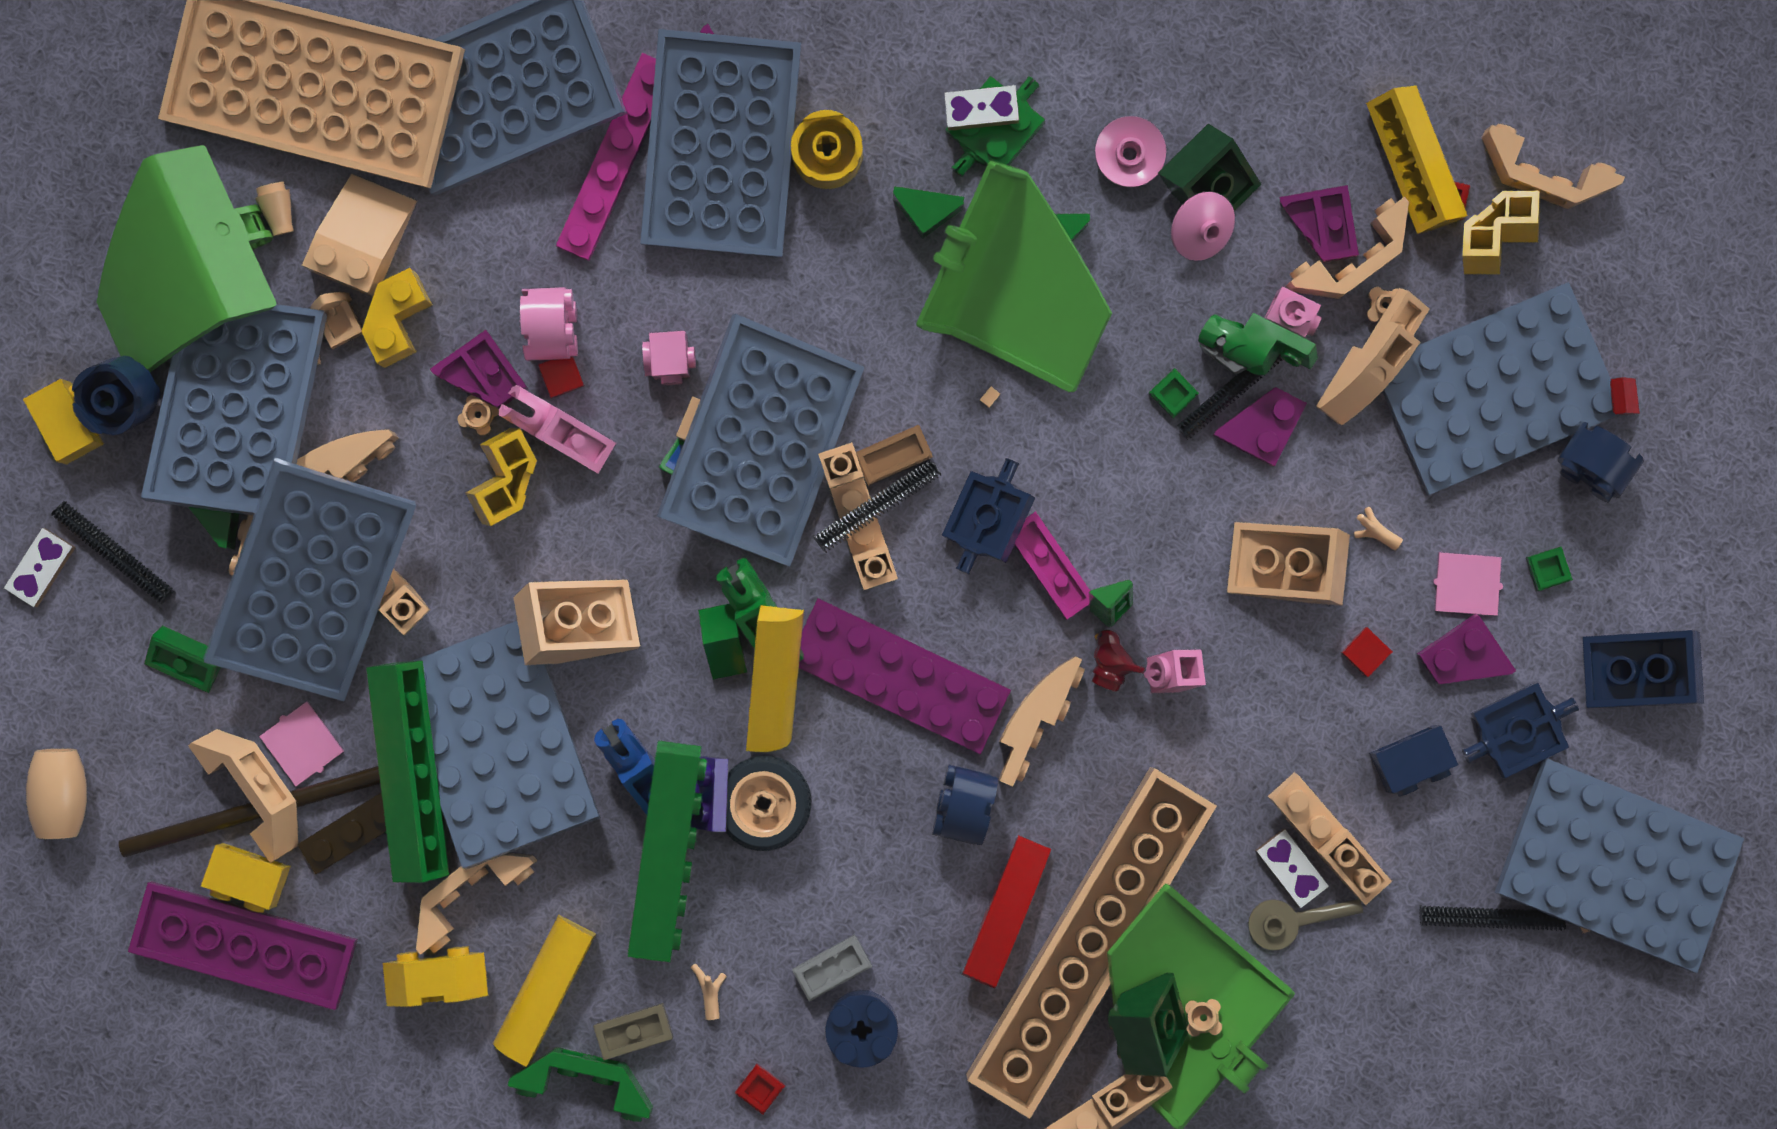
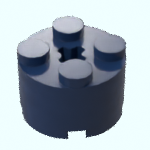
(114, 395)
(1599, 461)
(965, 805)
(848, 1044)

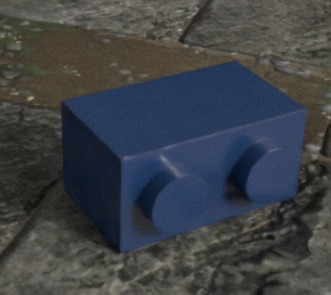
(1414, 760)

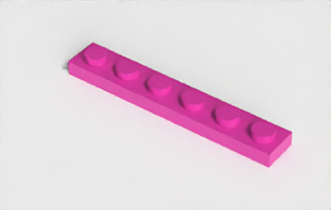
(611, 165)

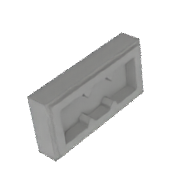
(832, 967)

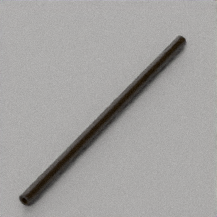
(245, 813)

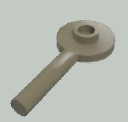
(1276, 924)

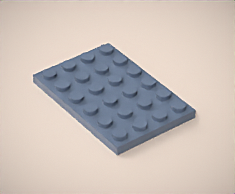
(523, 86)
(720, 143)
(1499, 389)
(233, 409)
(757, 439)
(309, 580)
(501, 748)
(1619, 865)

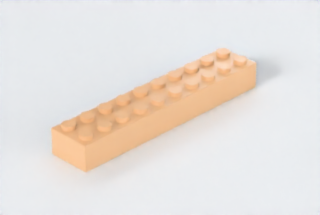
(1073, 963)

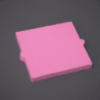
(1468, 584)
(301, 743)

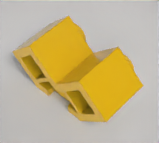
(1509, 218)
(393, 302)
(513, 465)
(443, 978)

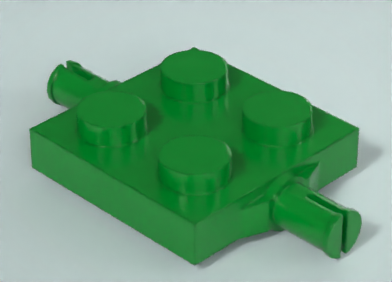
(999, 142)

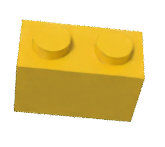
(58, 424)
(245, 877)

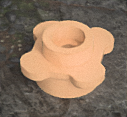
(1377, 298)
(468, 418)
(1195, 1011)

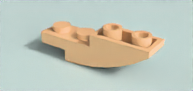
(1374, 366)
(350, 454)
(1043, 703)
(1329, 839)
(1116, 1103)

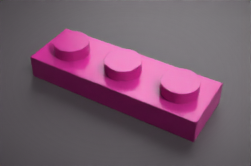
(1052, 567)

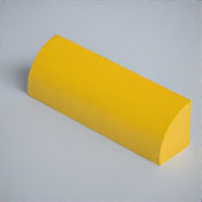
(1416, 158)
(774, 678)
(543, 990)

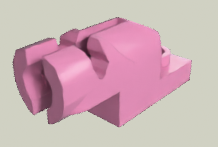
(559, 430)

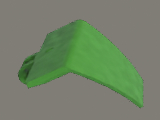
(180, 259)
(1017, 283)
(1206, 965)

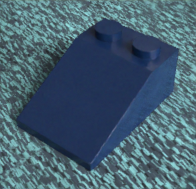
(1643, 669)

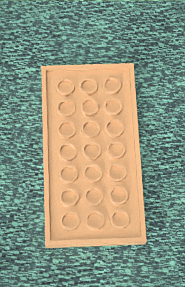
(313, 86)

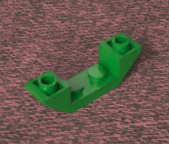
(630, 1097)

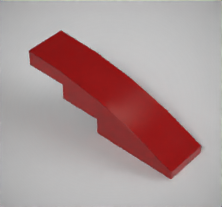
(1006, 912)

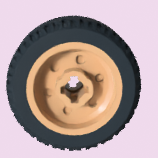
(789, 805)

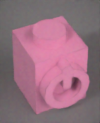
(1294, 312)
(668, 357)
(1175, 671)

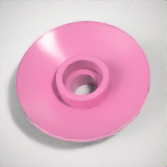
(1134, 134)
(1193, 221)

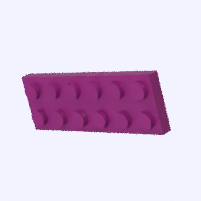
(900, 676)
(242, 945)

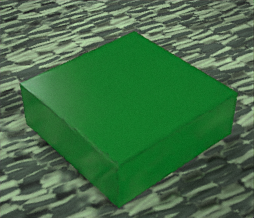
(1173, 393)
(1549, 568)

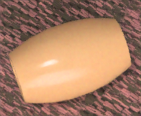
(56, 793)

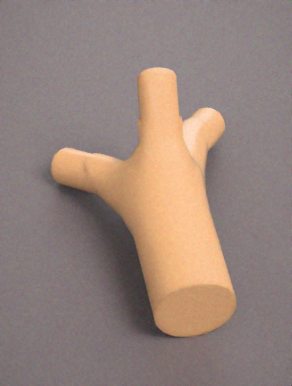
(1377, 530)
(710, 992)

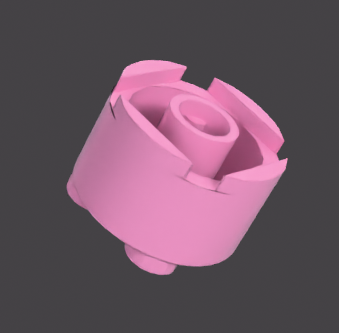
(548, 323)

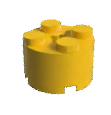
(808, 141)

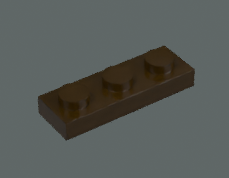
(345, 835)

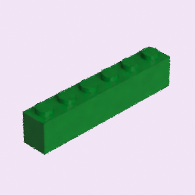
(407, 771)
(664, 851)

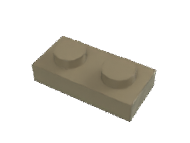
(633, 1031)

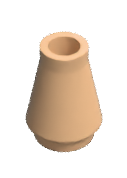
(276, 207)

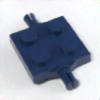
(988, 516)
(1520, 730)

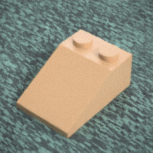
(360, 235)
(1289, 563)
(575, 620)

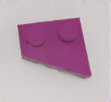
(1325, 221)
(480, 371)
(1264, 426)
(1465, 654)

